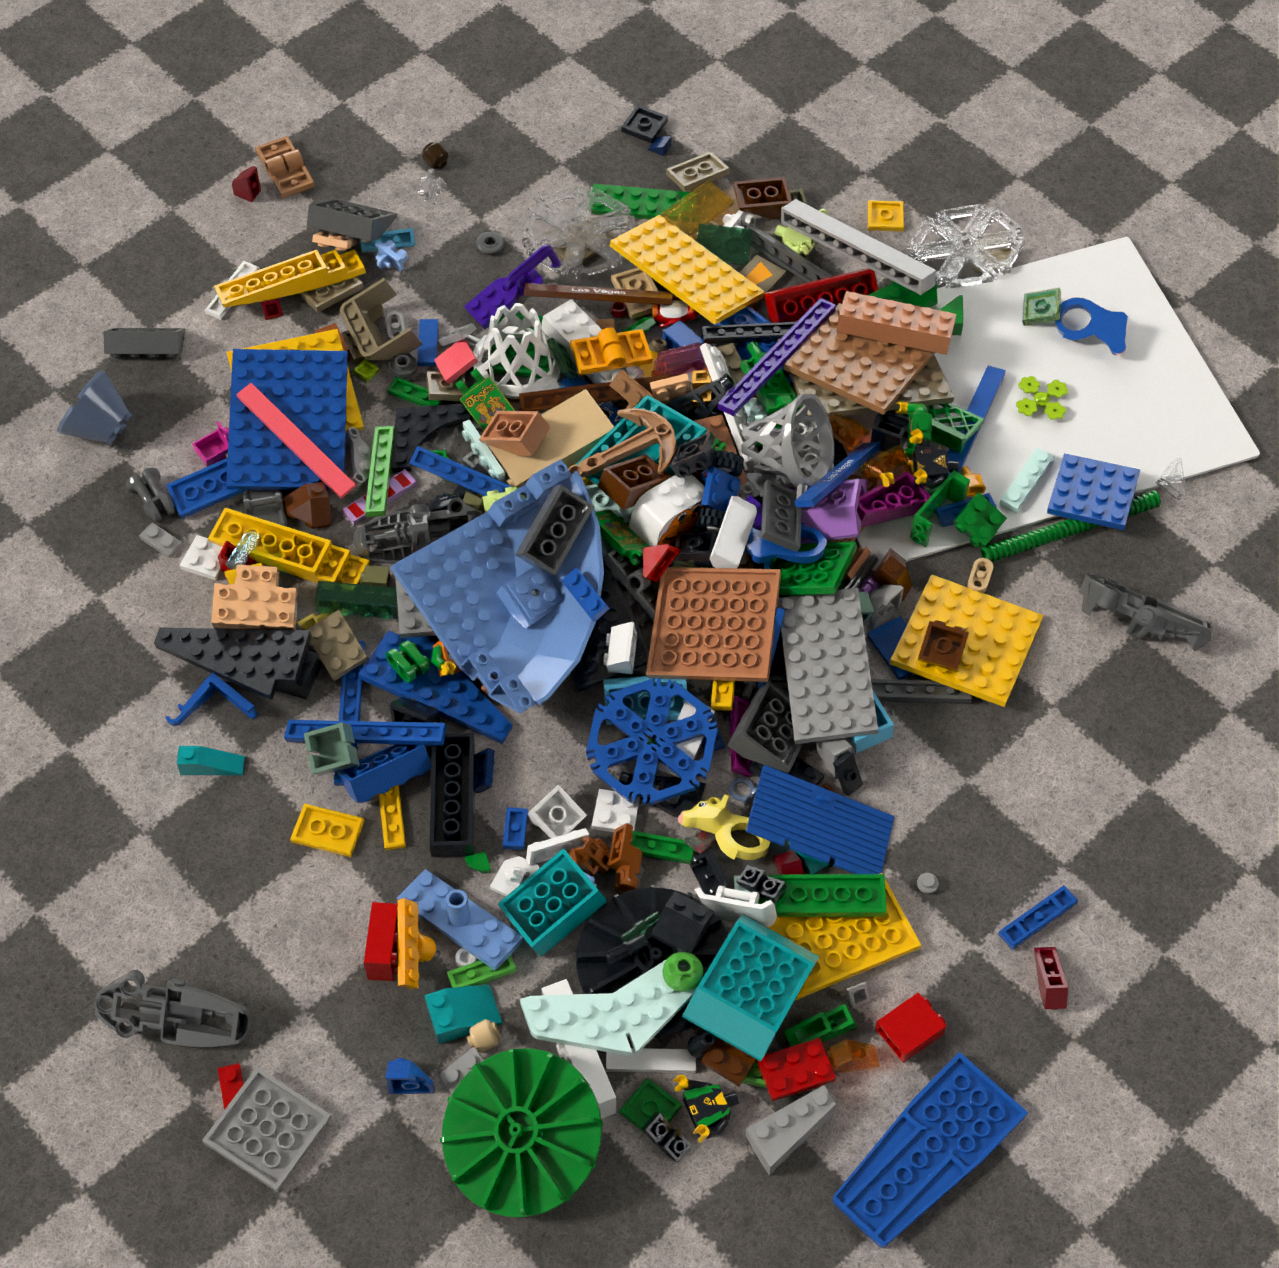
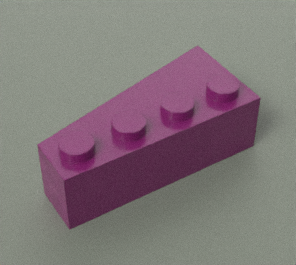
(891, 502)

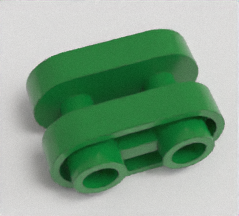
(408, 661)

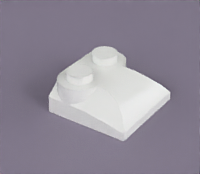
(556, 813)

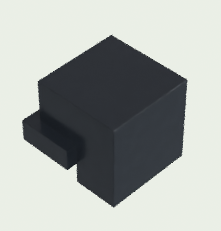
(890, 430)

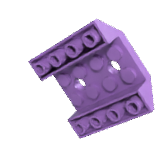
(837, 512)

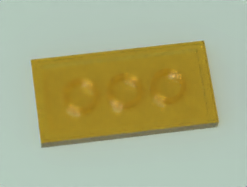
(698, 207)

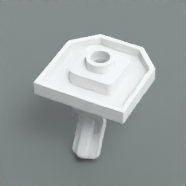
(512, 874)

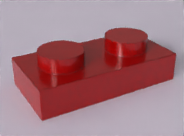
(230, 1082)

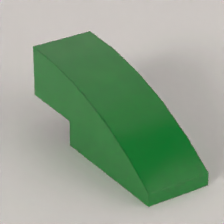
(822, 1026)

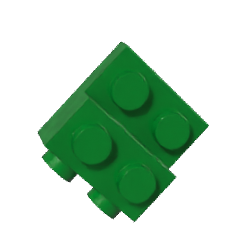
(979, 520)

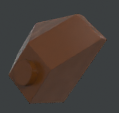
(310, 505)
(893, 571)

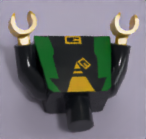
(706, 1106)

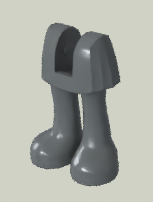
(151, 505)

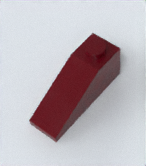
(1051, 978)

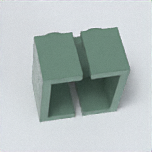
(334, 748)

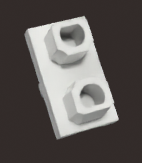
(738, 220)

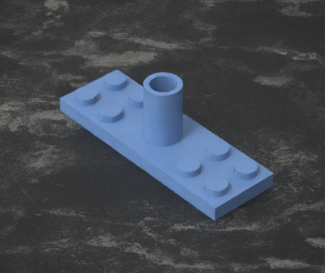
(462, 920)

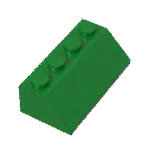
(904, 295)

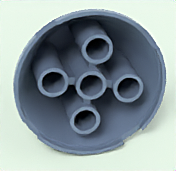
(98, 413)

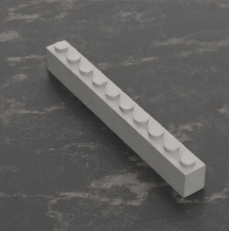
(858, 247)

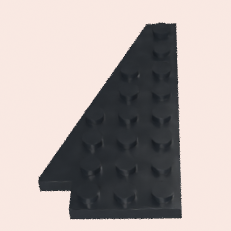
(243, 656)

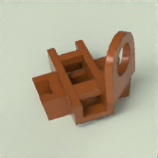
(583, 854)

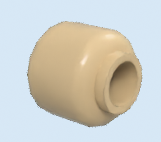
(484, 1036)

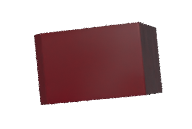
(788, 864)

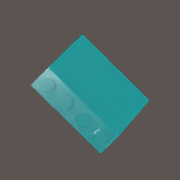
(552, 902)

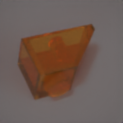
(848, 431)
(852, 1056)

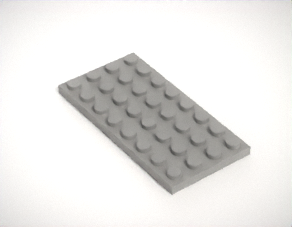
(827, 666)

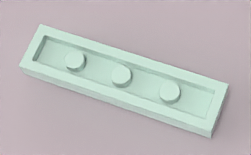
(485, 455)
(1026, 480)

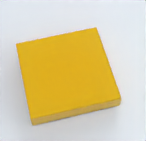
(886, 216)

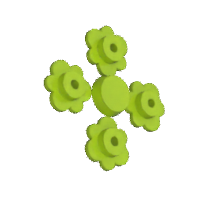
(1042, 399)

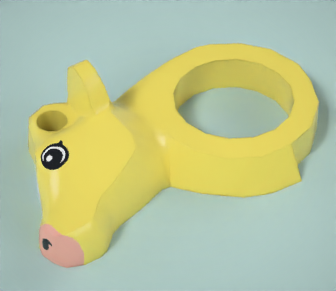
(715, 818)

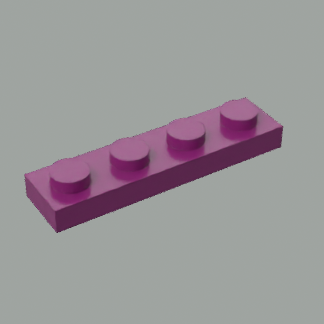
(738, 763)

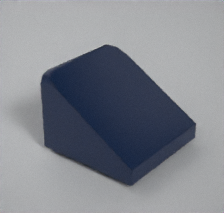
(661, 145)

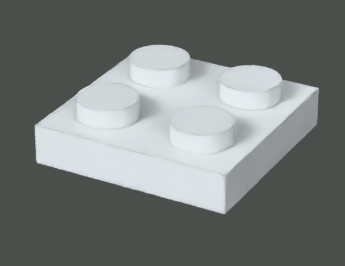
(202, 558)
(613, 811)

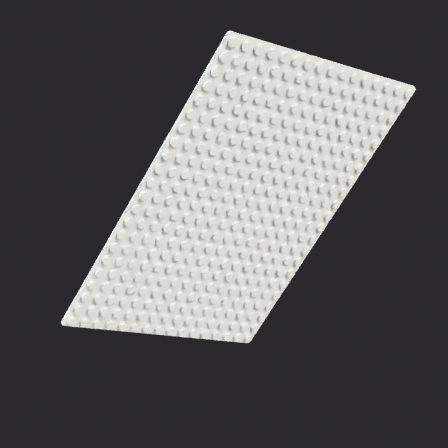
(1119, 409)

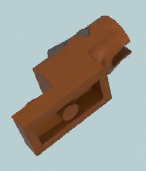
(625, 859)

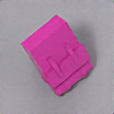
(213, 446)

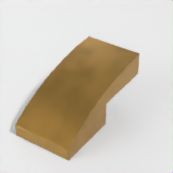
(699, 379)

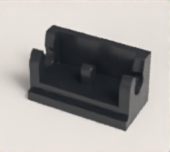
(709, 873)

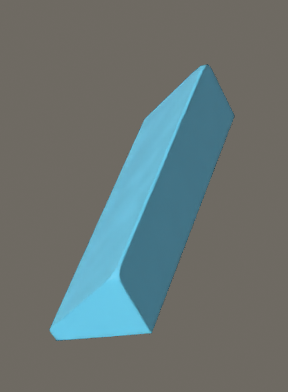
(401, 239)

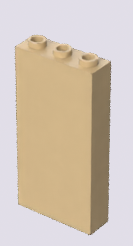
(573, 432)

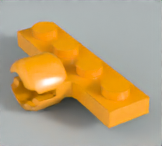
(411, 944)

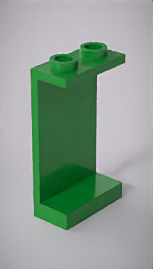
(953, 489)

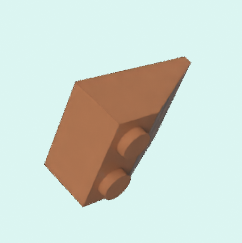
(516, 432)

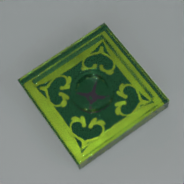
(1041, 306)
(562, 358)

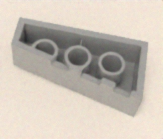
(788, 1128)

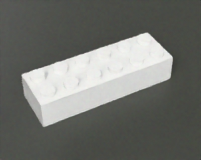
(572, 323)
(586, 1061)

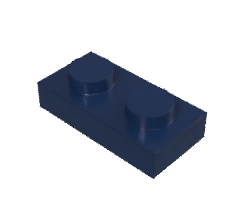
(484, 770)

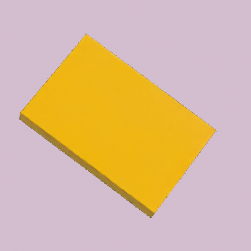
(327, 830)

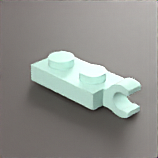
(754, 410)

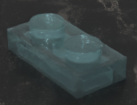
(244, 547)

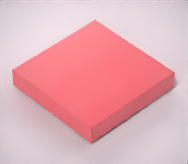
(456, 360)

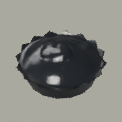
(441, 502)

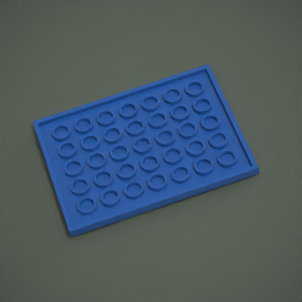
(309, 392)

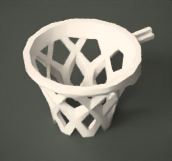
(503, 336)

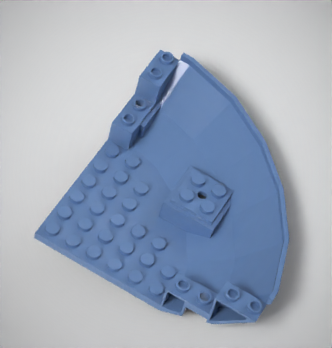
(483, 598)

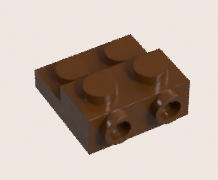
(943, 645)

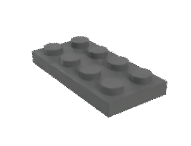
(780, 516)

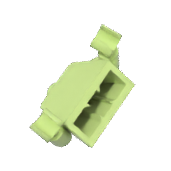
(796, 241)

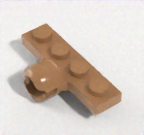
(629, 389)

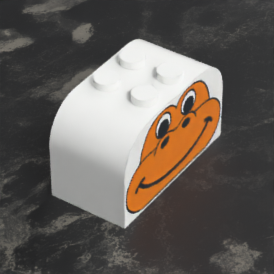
(667, 510)

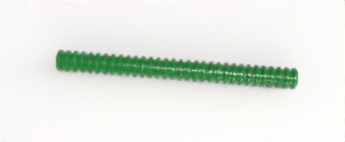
(1059, 530)

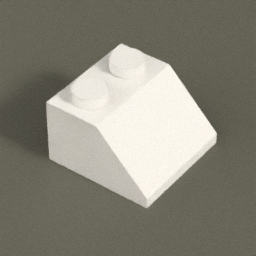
(621, 648)

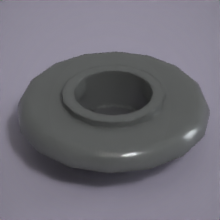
(490, 237)

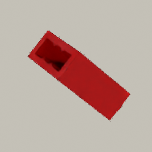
(911, 1027)

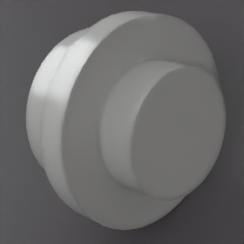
(927, 883)

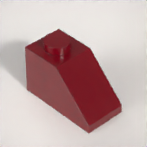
(247, 184)

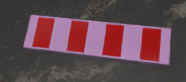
(397, 486)

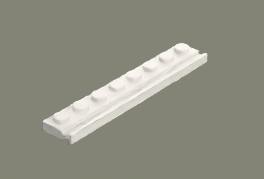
(717, 368)

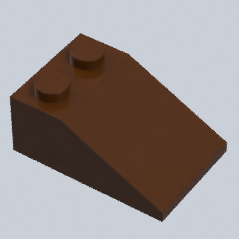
(762, 196)
(630, 480)

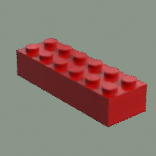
(794, 301)

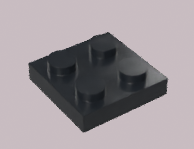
(644, 124)

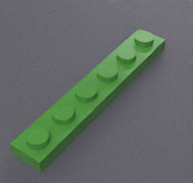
(380, 471)

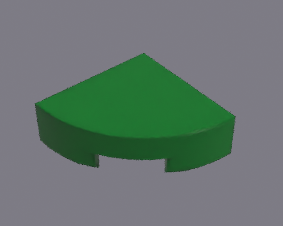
(478, 862)

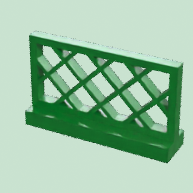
(950, 435)

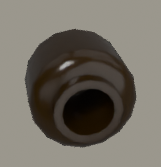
(435, 155)

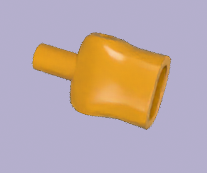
(976, 484)

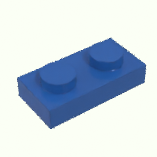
(515, 828)

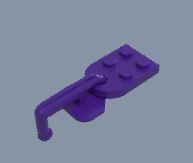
(509, 289)

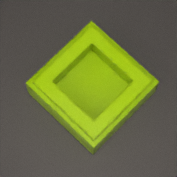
(365, 370)

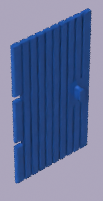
(819, 823)

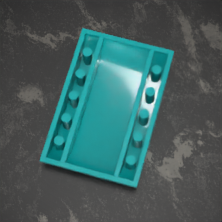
(683, 428)

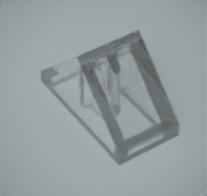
(1173, 480)

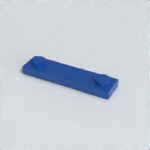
(1038, 917)

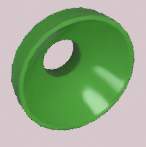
(681, 980)

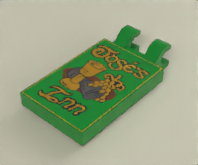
(483, 399)
(620, 536)

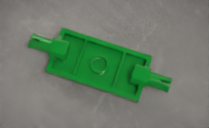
(776, 391)

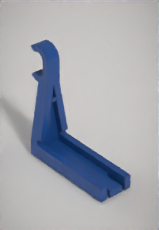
(204, 692)

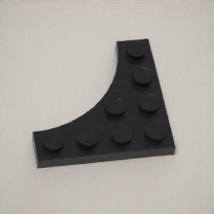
(418, 425)

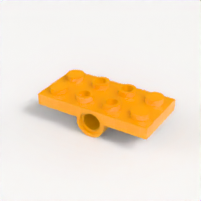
(611, 351)

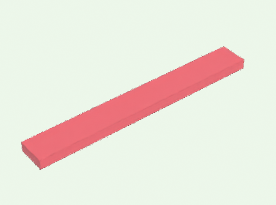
(296, 440)

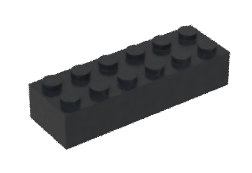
(453, 796)

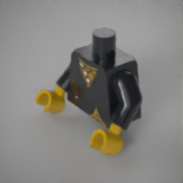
(930, 462)

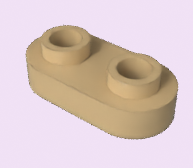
(980, 577)

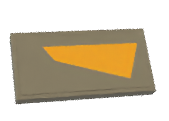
(763, 274)

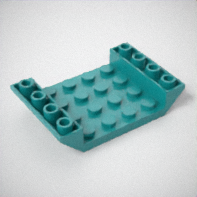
(750, 987)

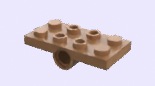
(285, 166)

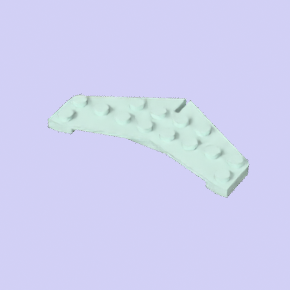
(607, 1019)

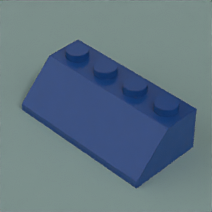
(384, 770)

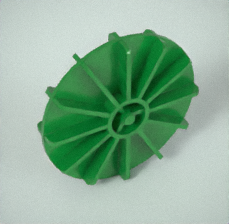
(521, 1132)

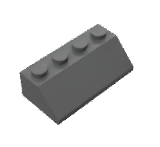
(143, 341)
(554, 530)

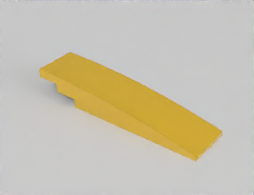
(291, 277)
(290, 549)

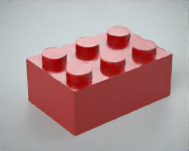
(382, 942)

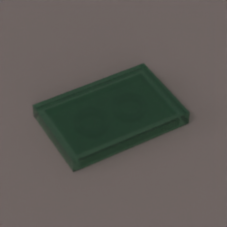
(725, 242)

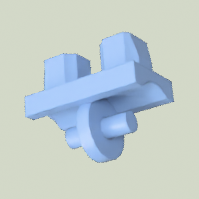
(387, 257)

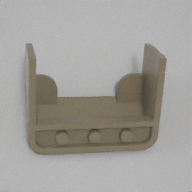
(360, 317)

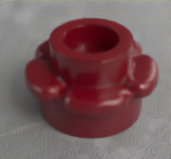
(618, 309)

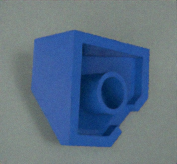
(407, 1078)

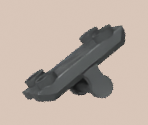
(265, 505)

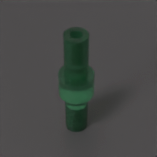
(640, 926)

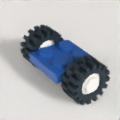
(719, 487)

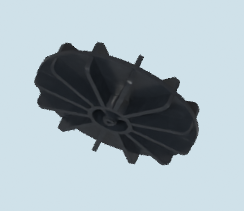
(604, 933)

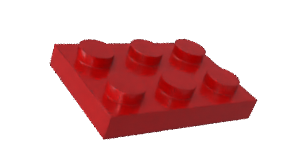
(796, 1069)

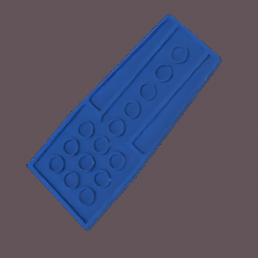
(928, 1150)

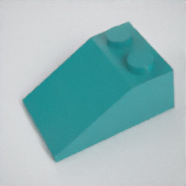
(460, 1008)

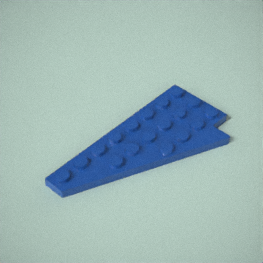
(451, 694)

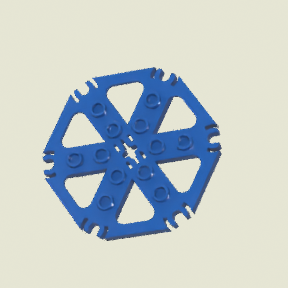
(649, 755)

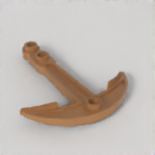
(658, 432)

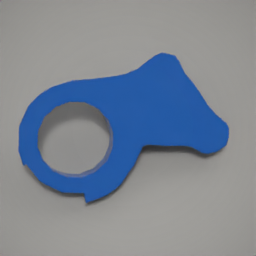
(1104, 324)
(765, 551)

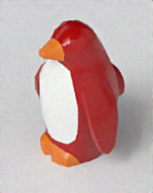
(673, 313)

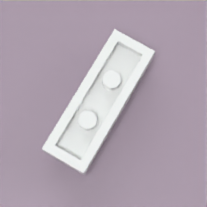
(549, 848)

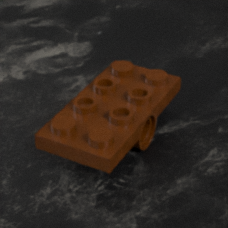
(728, 1061)

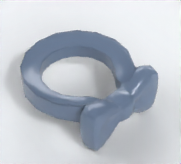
(744, 799)

